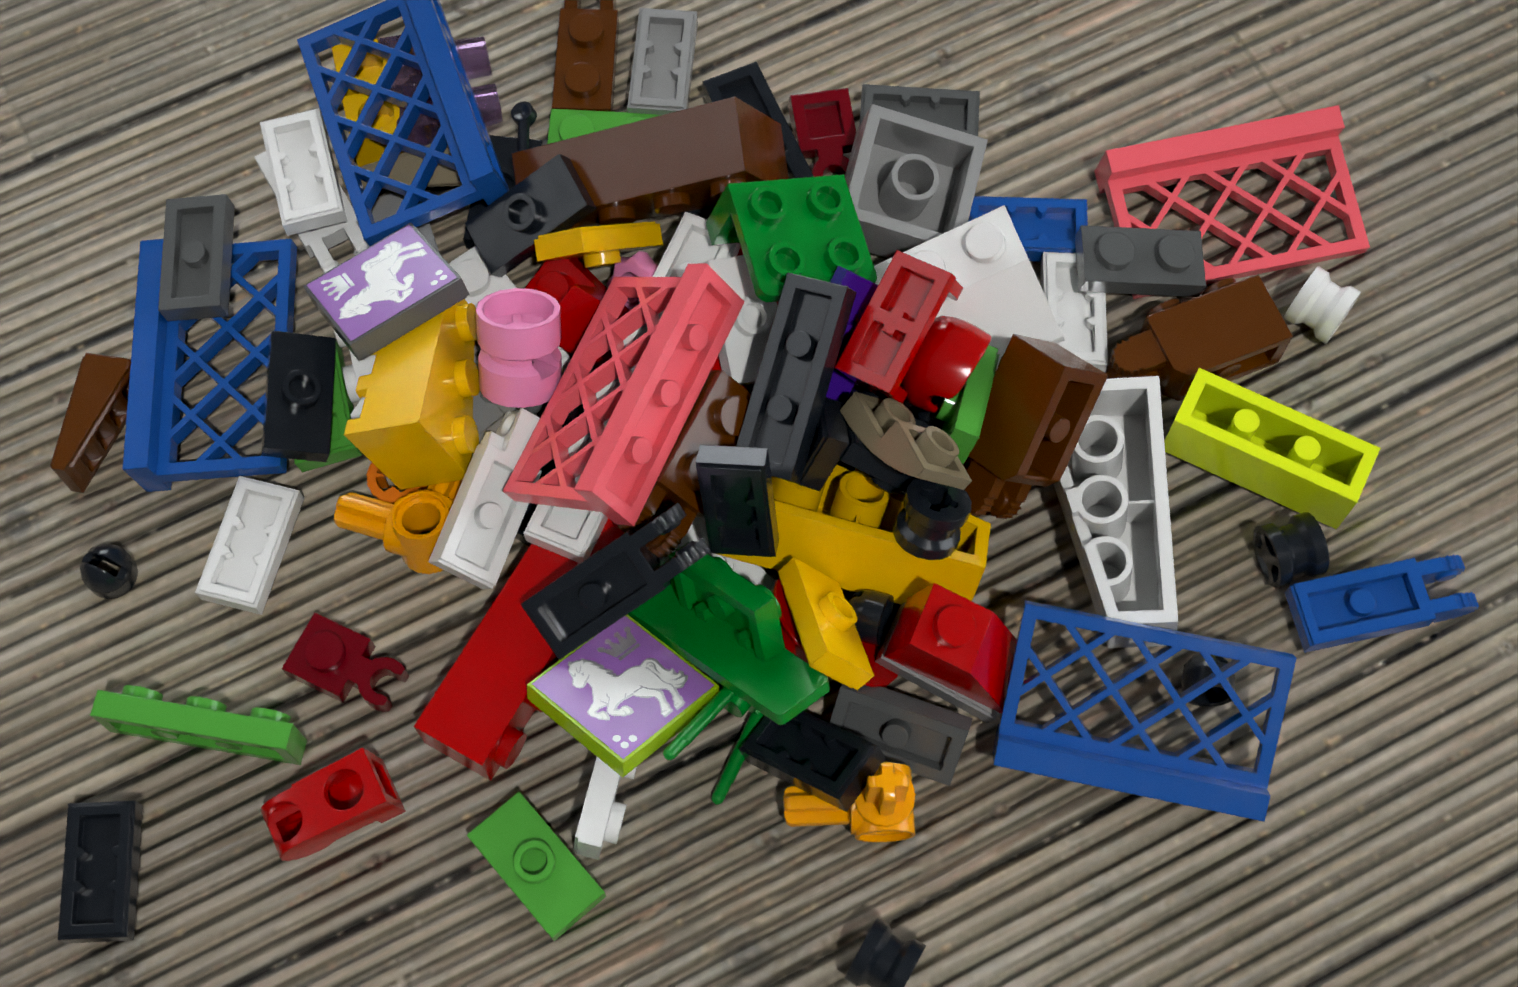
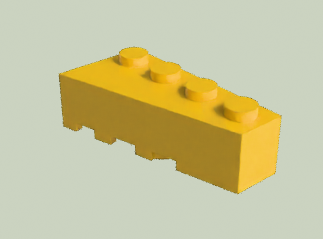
(851, 539)

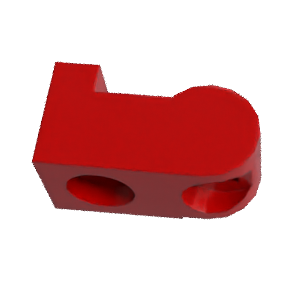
(331, 805)

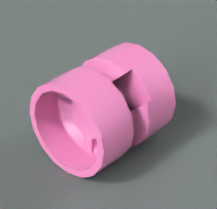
(519, 347)

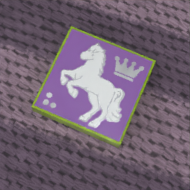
(622, 694)

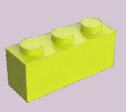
(1270, 449)

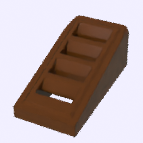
(92, 419)

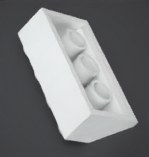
(996, 279)

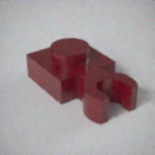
(824, 128)
(337, 660)

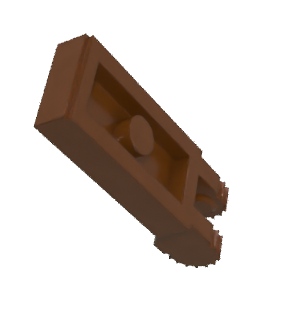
(586, 57)

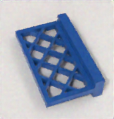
(453, 106)
(159, 372)
(1133, 767)

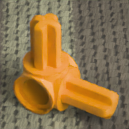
(401, 522)
(878, 815)

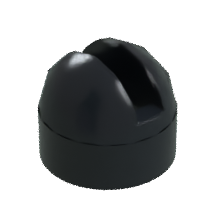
(100, 581)
(873, 613)
(1196, 670)

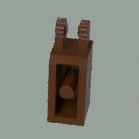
(1223, 331)
(712, 421)
(1030, 423)

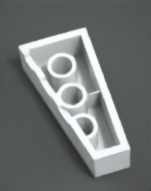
(1120, 507)

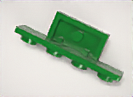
(733, 637)

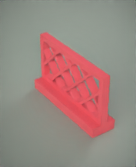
(1235, 150)
(646, 407)

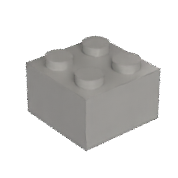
(910, 179)

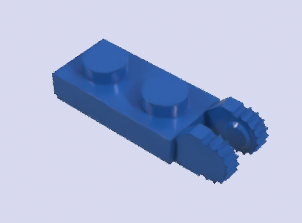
(1375, 602)

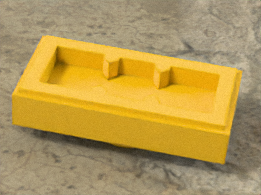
(598, 244)
(825, 624)

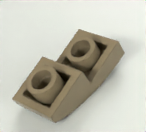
(893, 437)

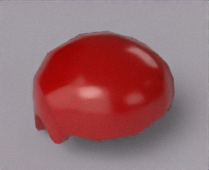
(944, 361)

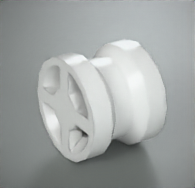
(1322, 305)

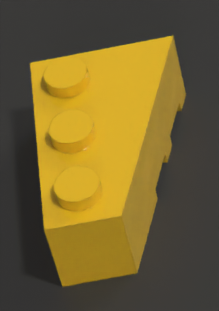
(421, 402)

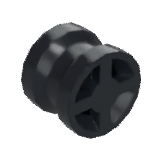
(931, 519)
(1291, 549)
(884, 958)

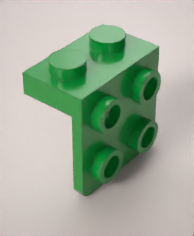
(792, 228)

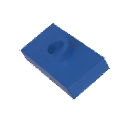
(1039, 222)

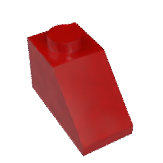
(954, 644)

